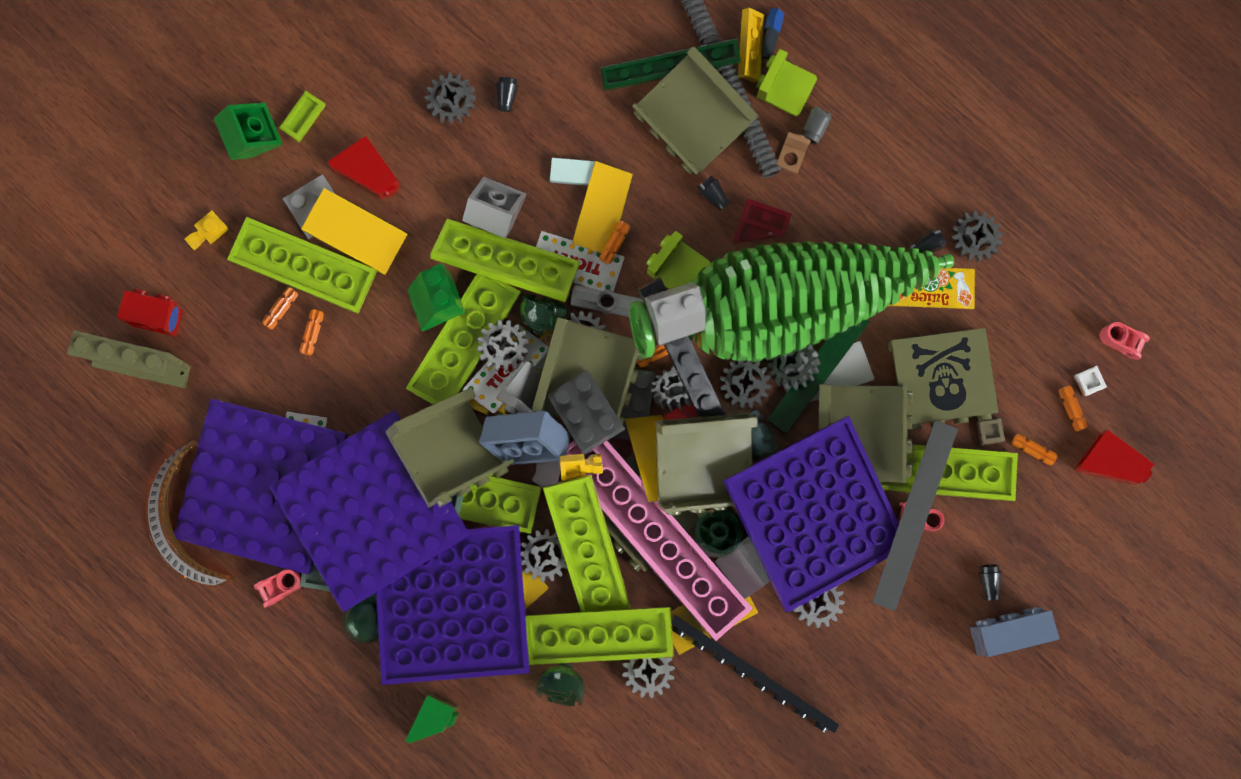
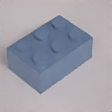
(525, 437)
(1014, 631)

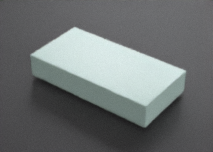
(571, 171)

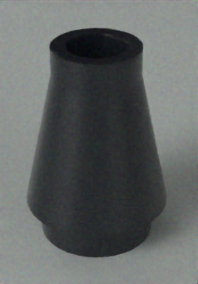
(506, 93)
(713, 192)
(931, 241)
(990, 578)

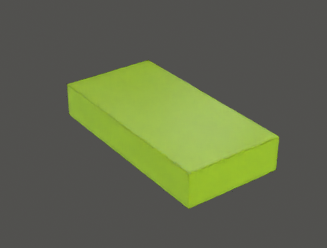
(302, 116)

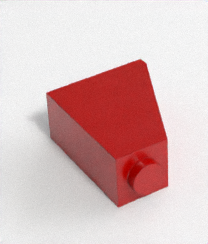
(366, 169)
(1114, 460)

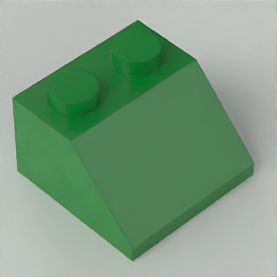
(247, 130)
(435, 297)
(433, 718)

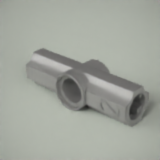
(591, 298)

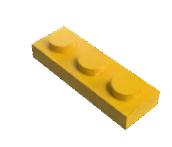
(751, 44)

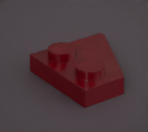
(761, 222)

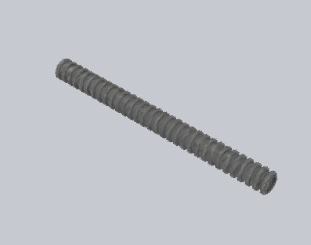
(753, 133)

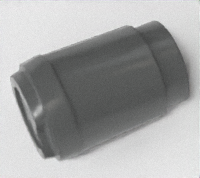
(816, 125)

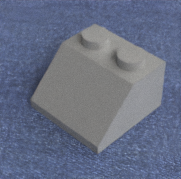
(493, 207)
(676, 312)
(744, 569)

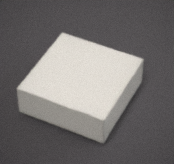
(1090, 381)

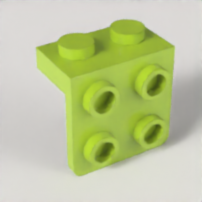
(785, 84)
(675, 262)

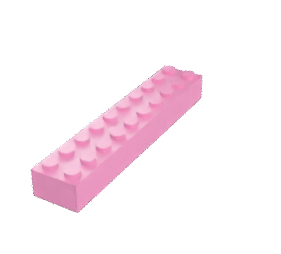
(665, 545)

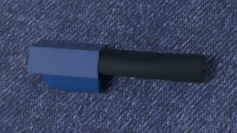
(772, 28)

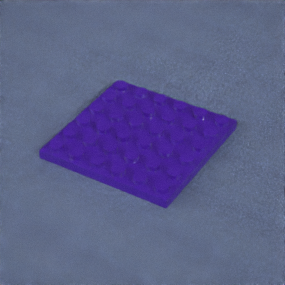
(229, 482)
(814, 513)
(364, 515)
(457, 613)

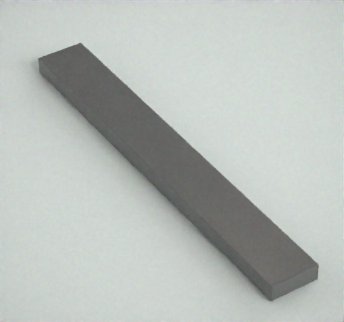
(914, 515)

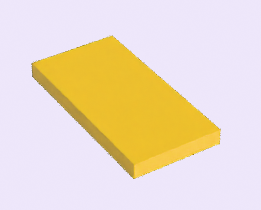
(354, 231)

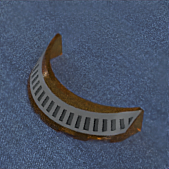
(161, 527)

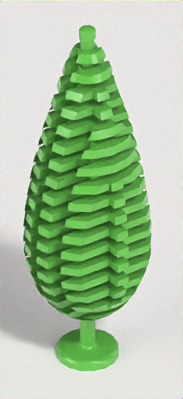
(794, 295)

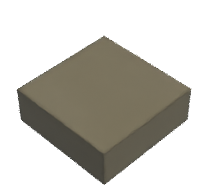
(990, 431)

